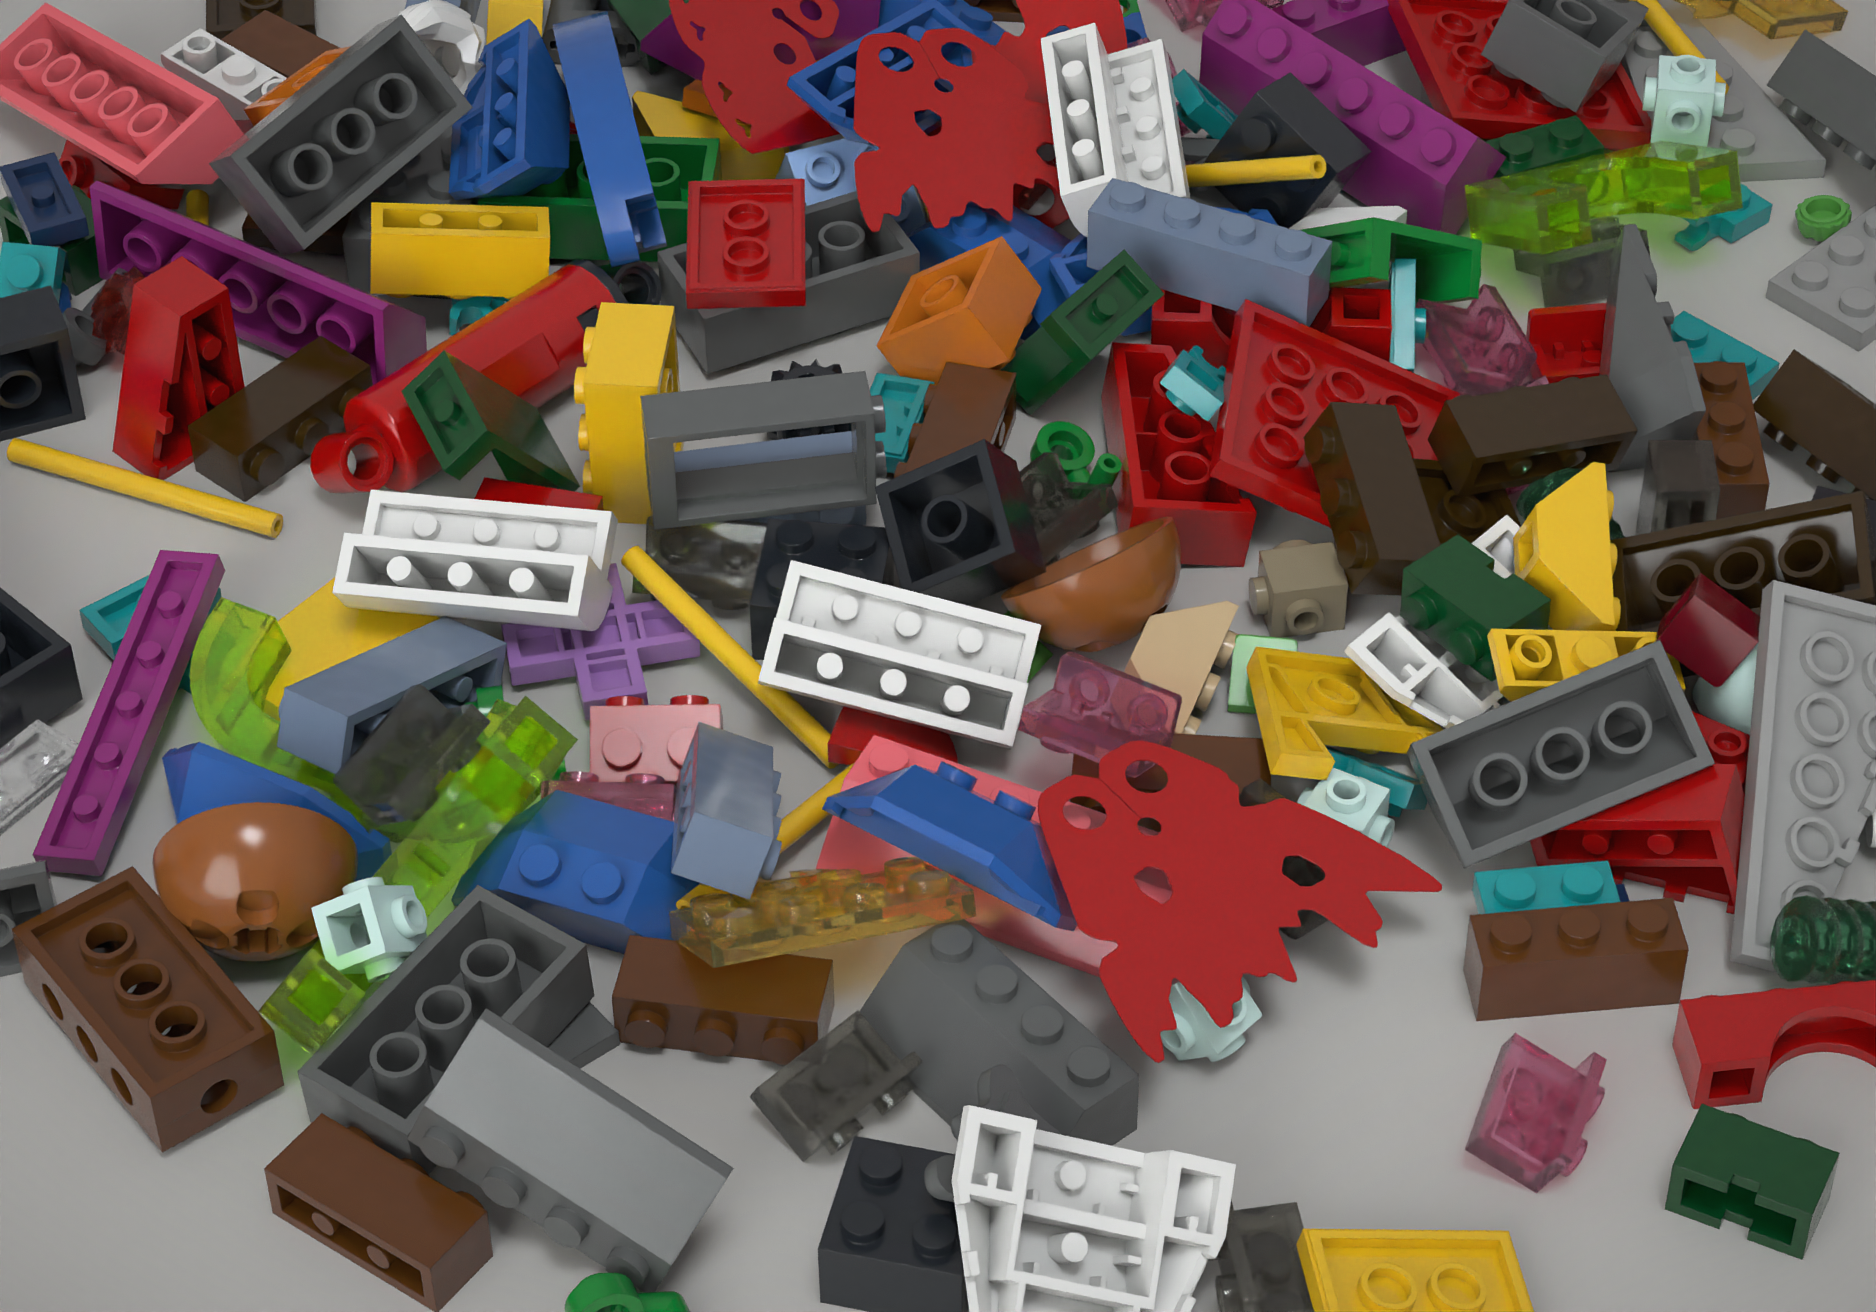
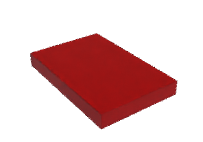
(746, 244)

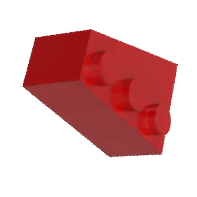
(175, 366)
(1667, 838)

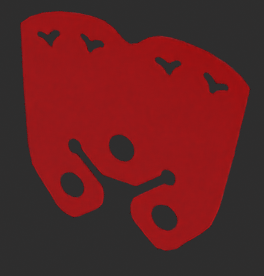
(741, 56)

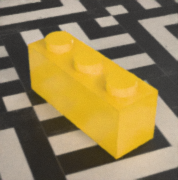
(457, 249)

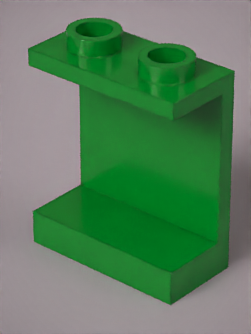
(1363, 248)

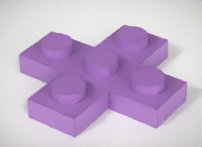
(605, 659)

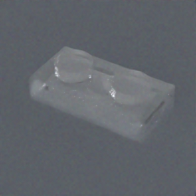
(32, 770)

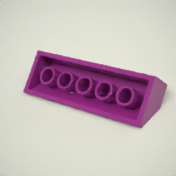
(1416, 152)
(270, 296)

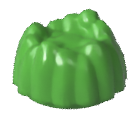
(1822, 216)

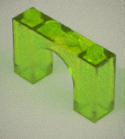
(1554, 204)

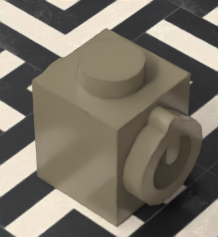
(1299, 589)

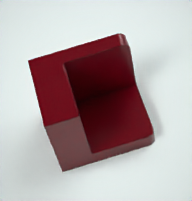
(1709, 631)

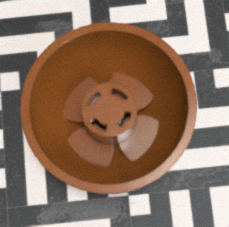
(1103, 589)
(251, 875)

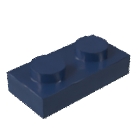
(44, 201)

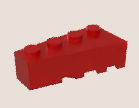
(1169, 461)

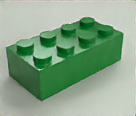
(572, 209)

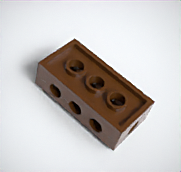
(122, 935)

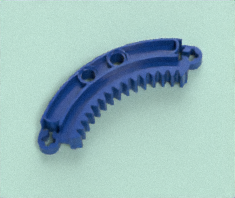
(609, 138)

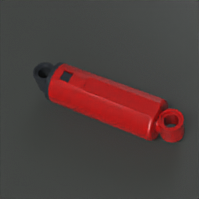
(522, 345)

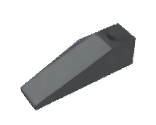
(1639, 355)

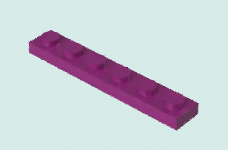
(129, 713)

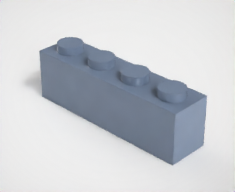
(1210, 251)
(340, 707)
(726, 812)

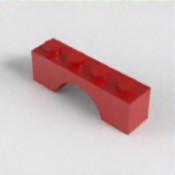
(1349, 314)
(1738, 1040)

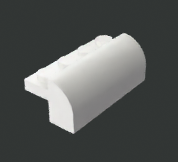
(1111, 118)
(479, 561)
(900, 654)

